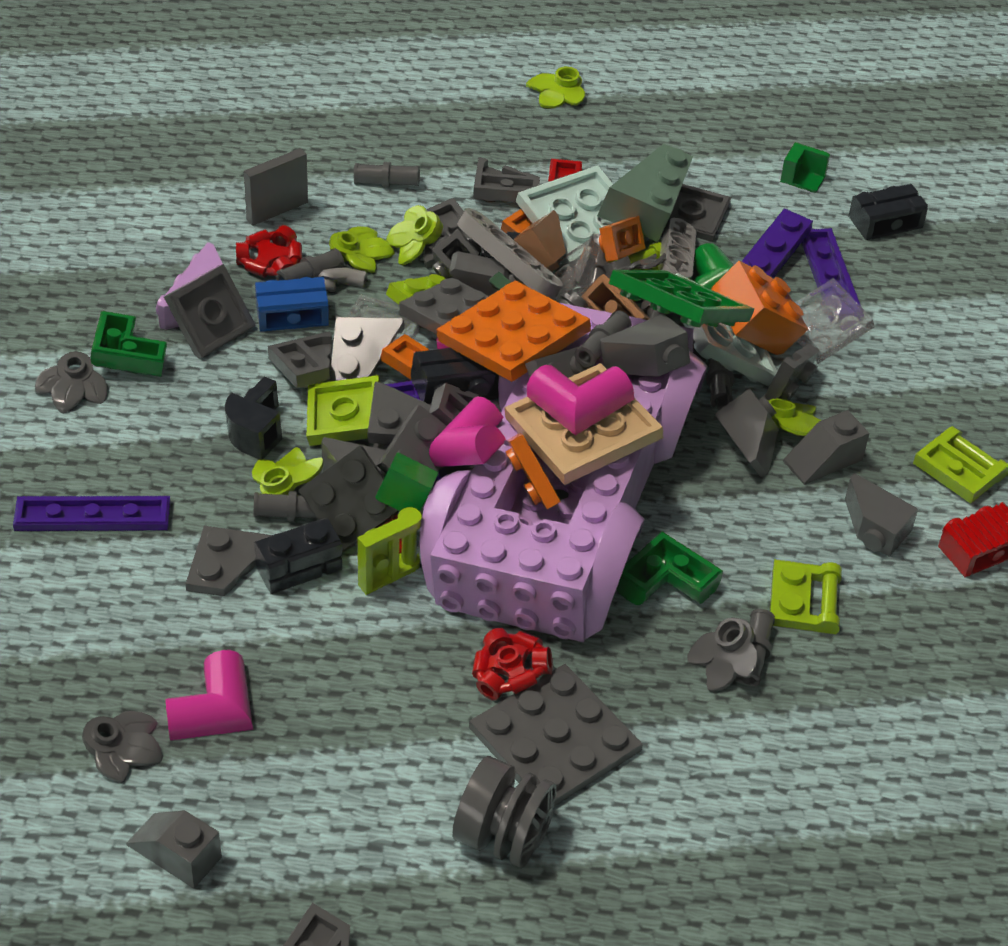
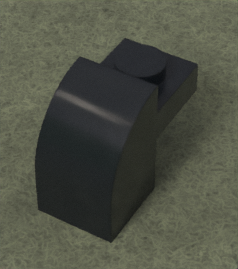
(253, 419)

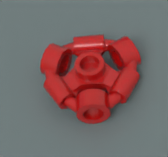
(279, 255)
(504, 658)

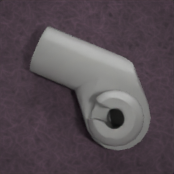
(343, 276)

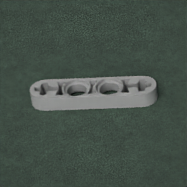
(679, 247)
(509, 253)

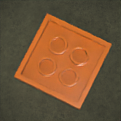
(513, 330)

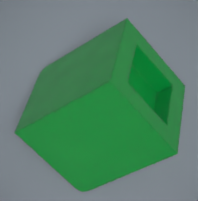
(805, 167)
(406, 483)

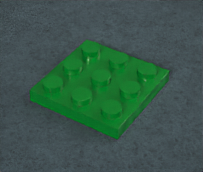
(676, 294)

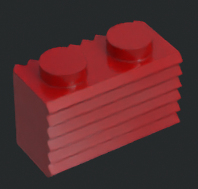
(977, 539)

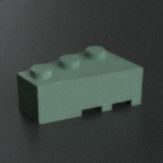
(648, 190)

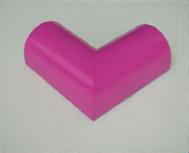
(580, 405)
(470, 436)
(221, 709)

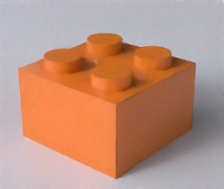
(776, 318)

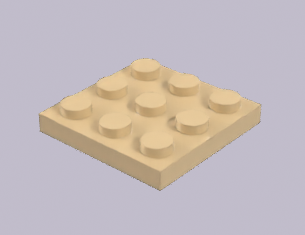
(591, 449)

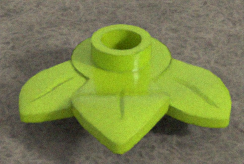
(558, 87)
(414, 232)
(361, 247)
(794, 417)
(286, 473)

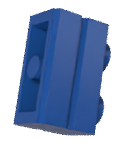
(291, 304)

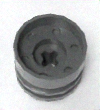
(498, 809)

